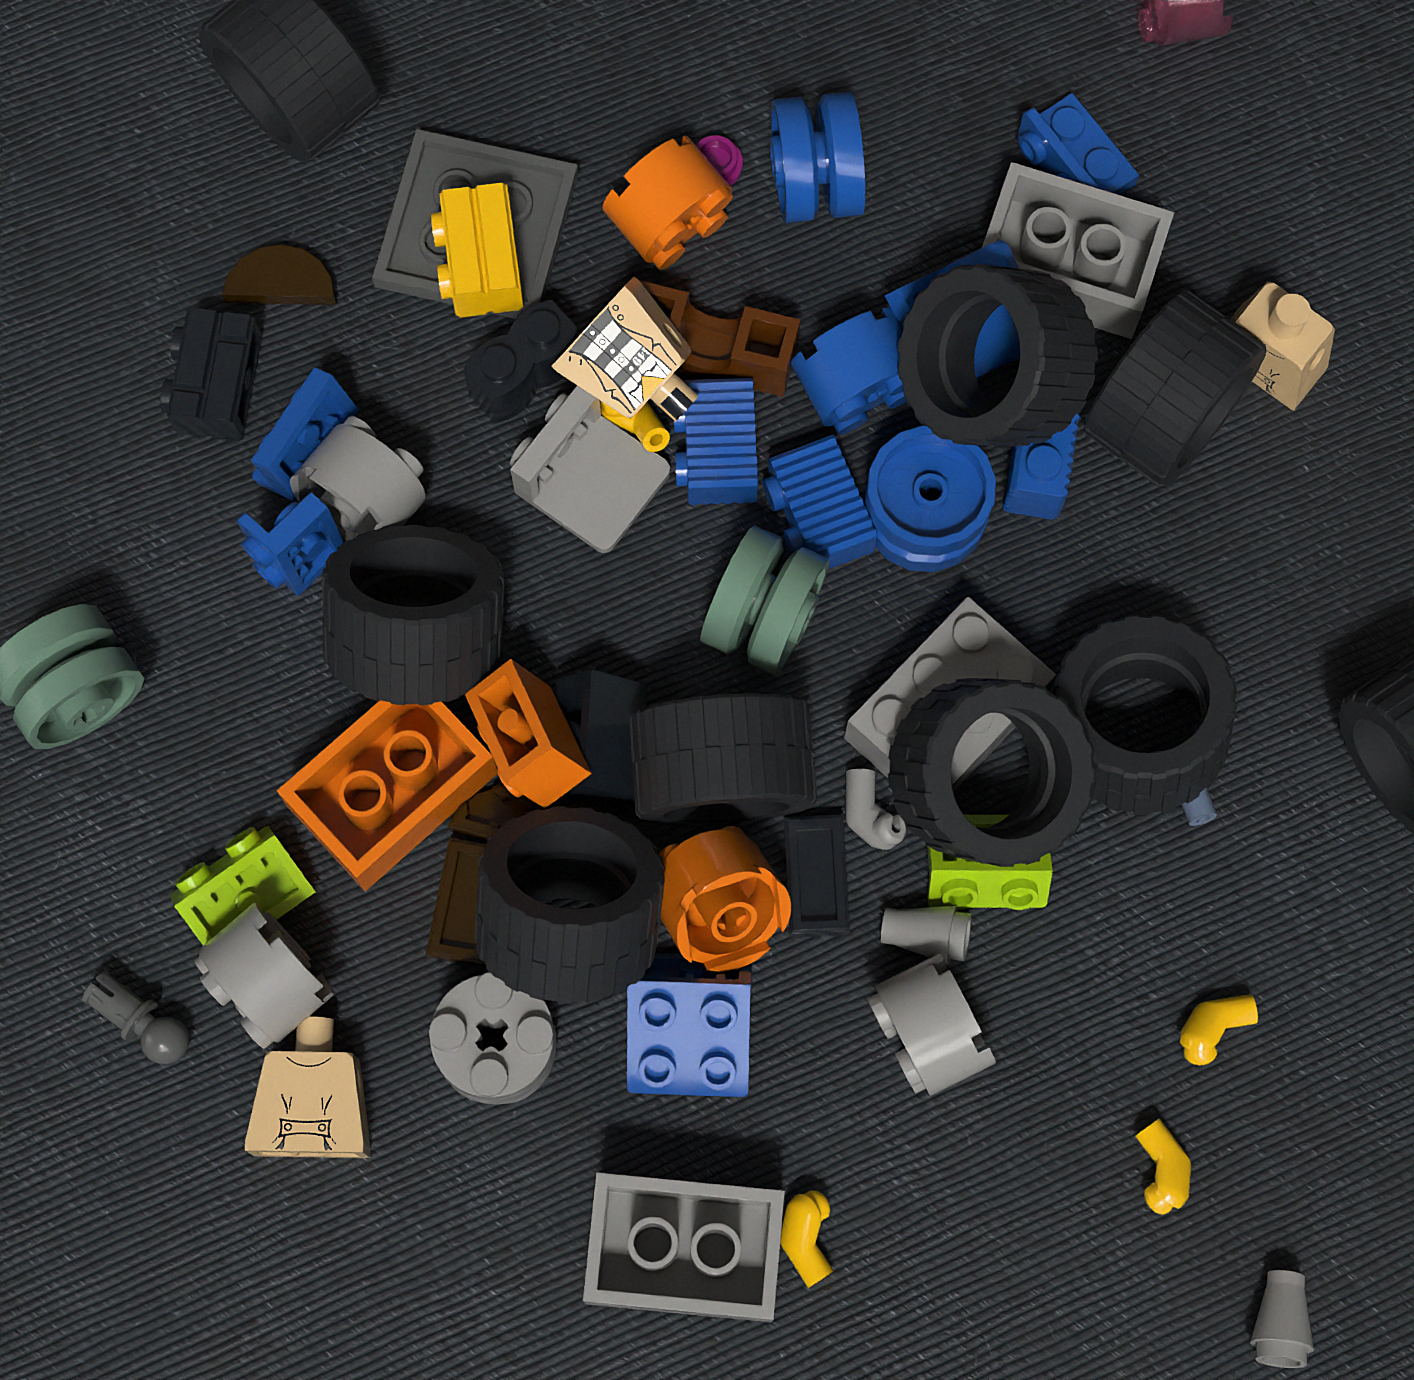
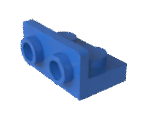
(1074, 147)
(300, 429)
(295, 546)

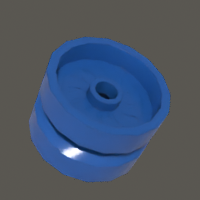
(822, 157)
(921, 531)

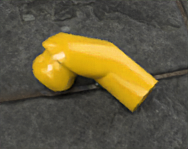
(1209, 1022)

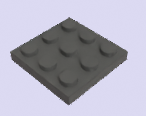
(539, 204)

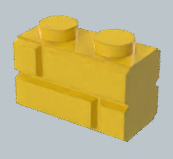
(479, 250)

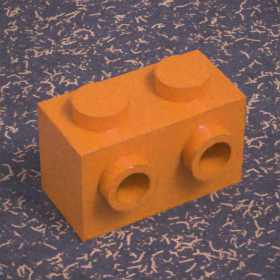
(527, 734)

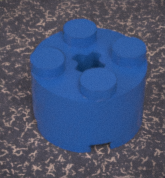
(853, 370)

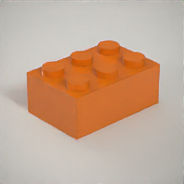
(387, 785)

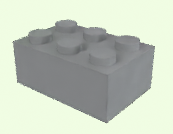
(1084, 237)
(961, 647)
(684, 1247)

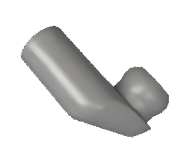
(868, 818)

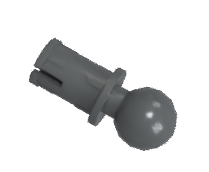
(162, 1038)

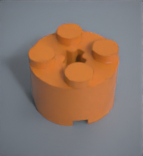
(669, 201)
(722, 899)

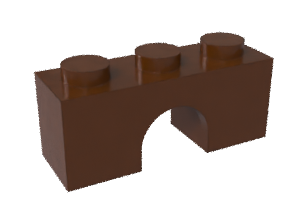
(747, 347)

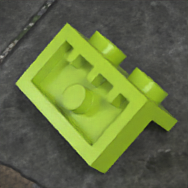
(251, 872)
(985, 885)

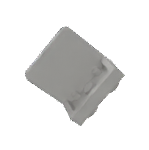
(587, 471)

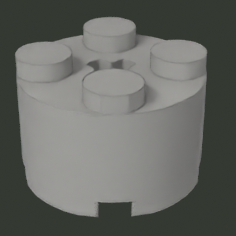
(361, 480)
(263, 974)
(933, 1025)
(488, 1074)

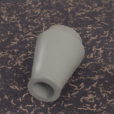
(928, 931)
(1283, 1323)

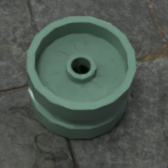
(757, 597)
(66, 676)

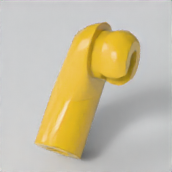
(644, 424)
(1172, 1169)
(800, 1232)

